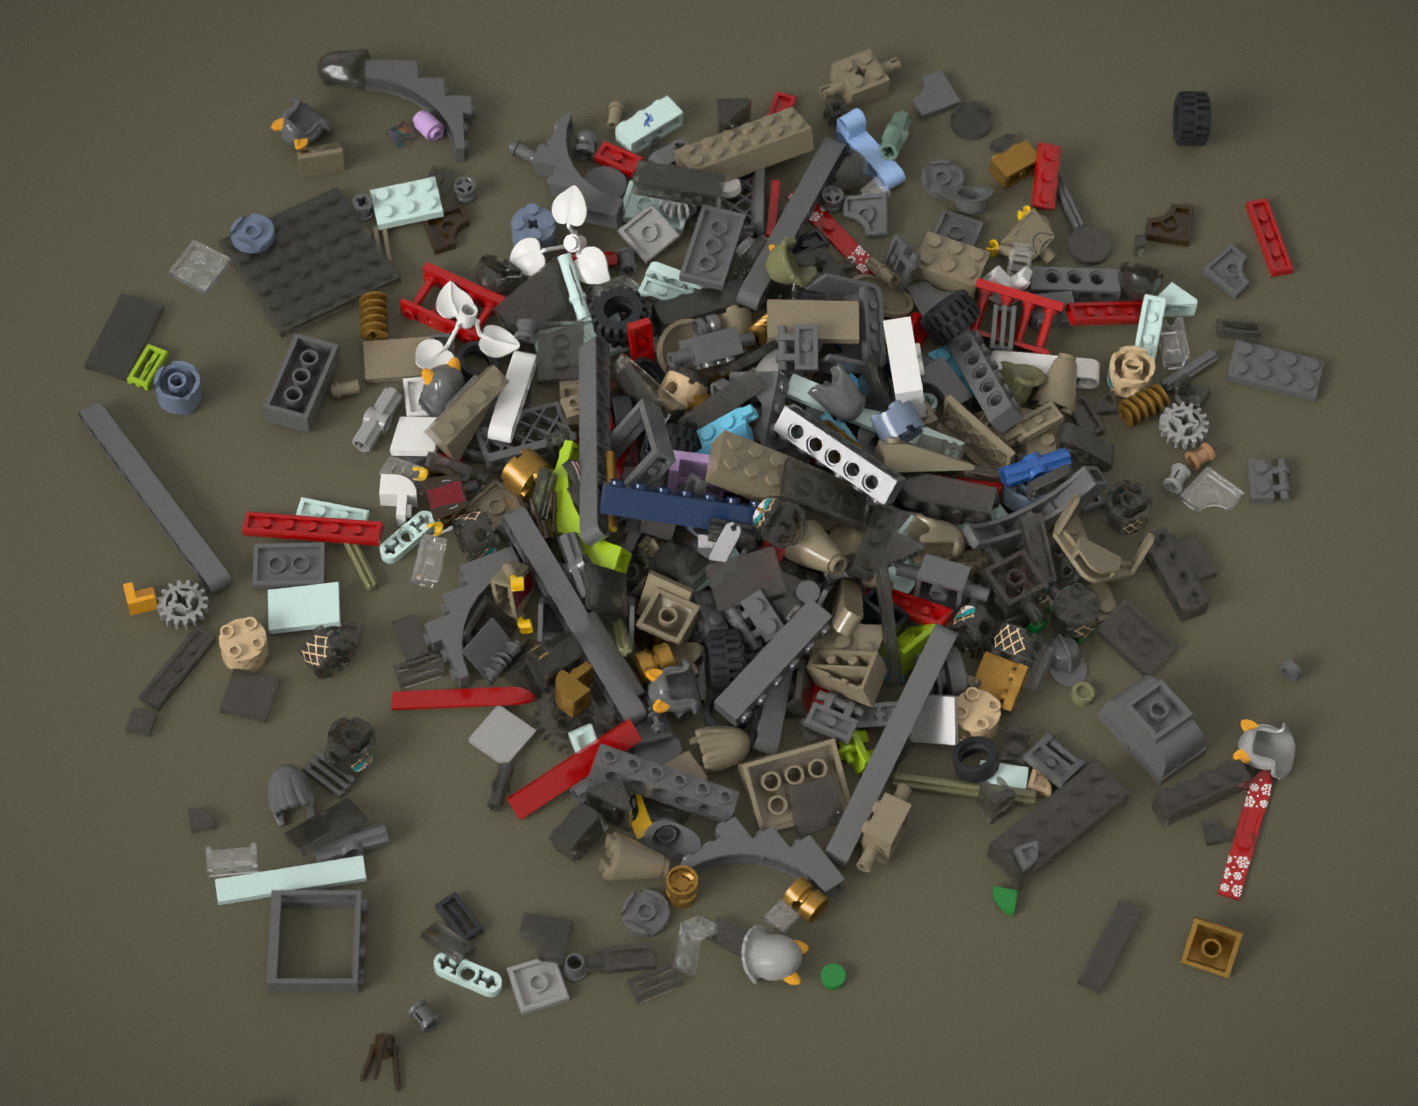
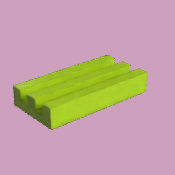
(141, 361)

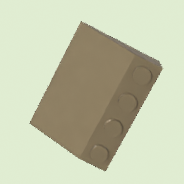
(769, 776)

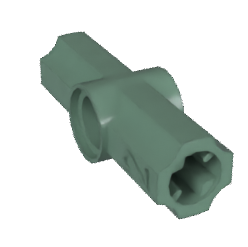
(895, 135)

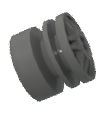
(952, 675)

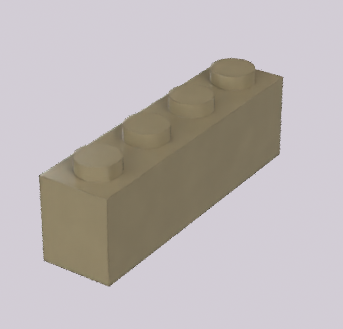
(461, 419)

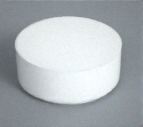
(732, 188)

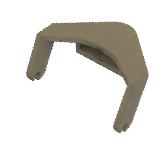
(1092, 560)

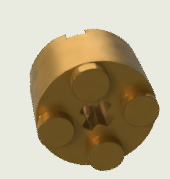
(522, 473)

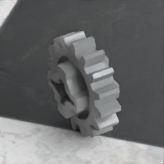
(1183, 425)
(176, 612)

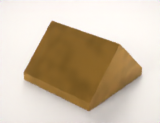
(1211, 947)

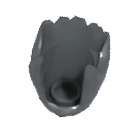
(841, 397)
(288, 789)

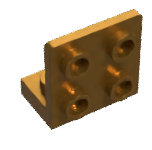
(1002, 679)

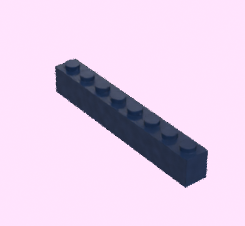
(672, 507)

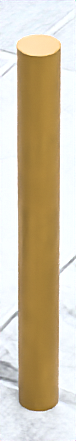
(611, 474)

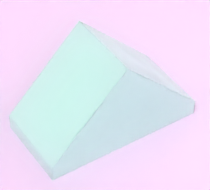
(1178, 302)

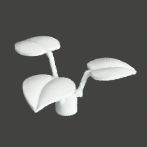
(591, 263)
(456, 303)

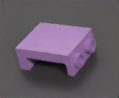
(685, 465)

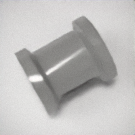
(1176, 478)

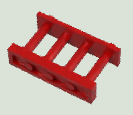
(438, 277)
(1029, 301)

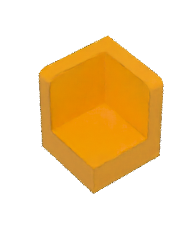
(140, 600)

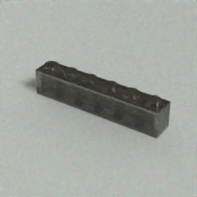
(700, 304)

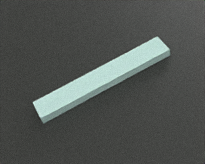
(301, 877)

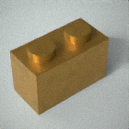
(1013, 164)

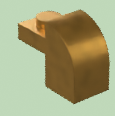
(572, 691)

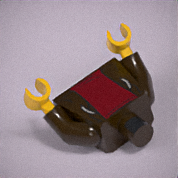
(445, 493)

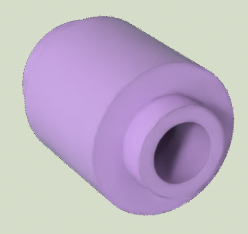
(428, 125)

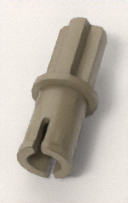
(883, 272)

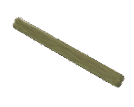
(955, 787)

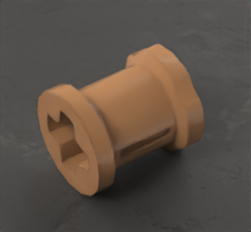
(1200, 456)

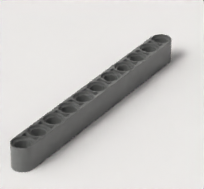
(793, 218)
(593, 436)
(155, 498)
(572, 614)
(890, 744)

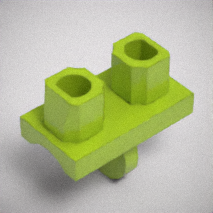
(855, 751)

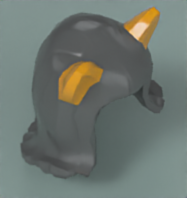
(301, 125)
(440, 386)
(674, 689)

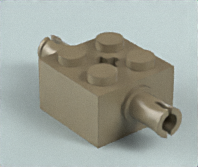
(860, 79)
(885, 828)

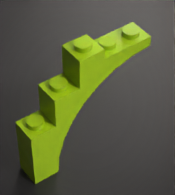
(568, 517)

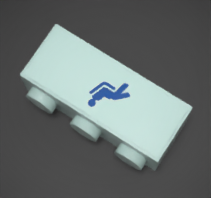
(647, 124)

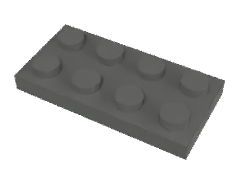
(712, 247)
(1275, 370)

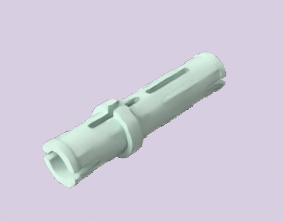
(577, 296)

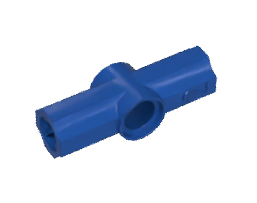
(1033, 467)

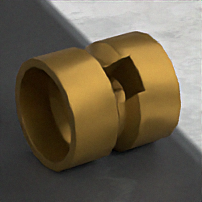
(658, 658)
(681, 886)
(805, 899)

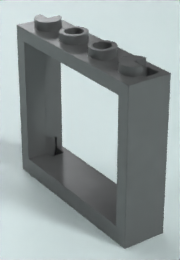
(649, 417)
(315, 898)

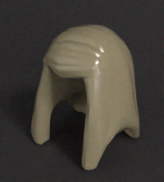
(938, 537)
(721, 746)

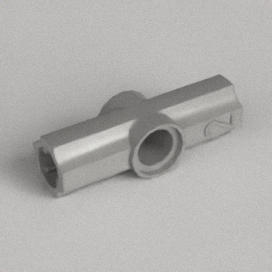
(377, 420)

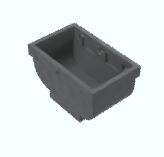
(1154, 728)

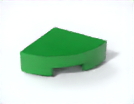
(1005, 899)

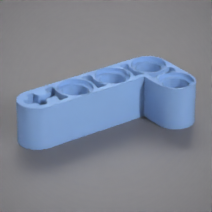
(852, 131)

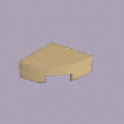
(1039, 784)

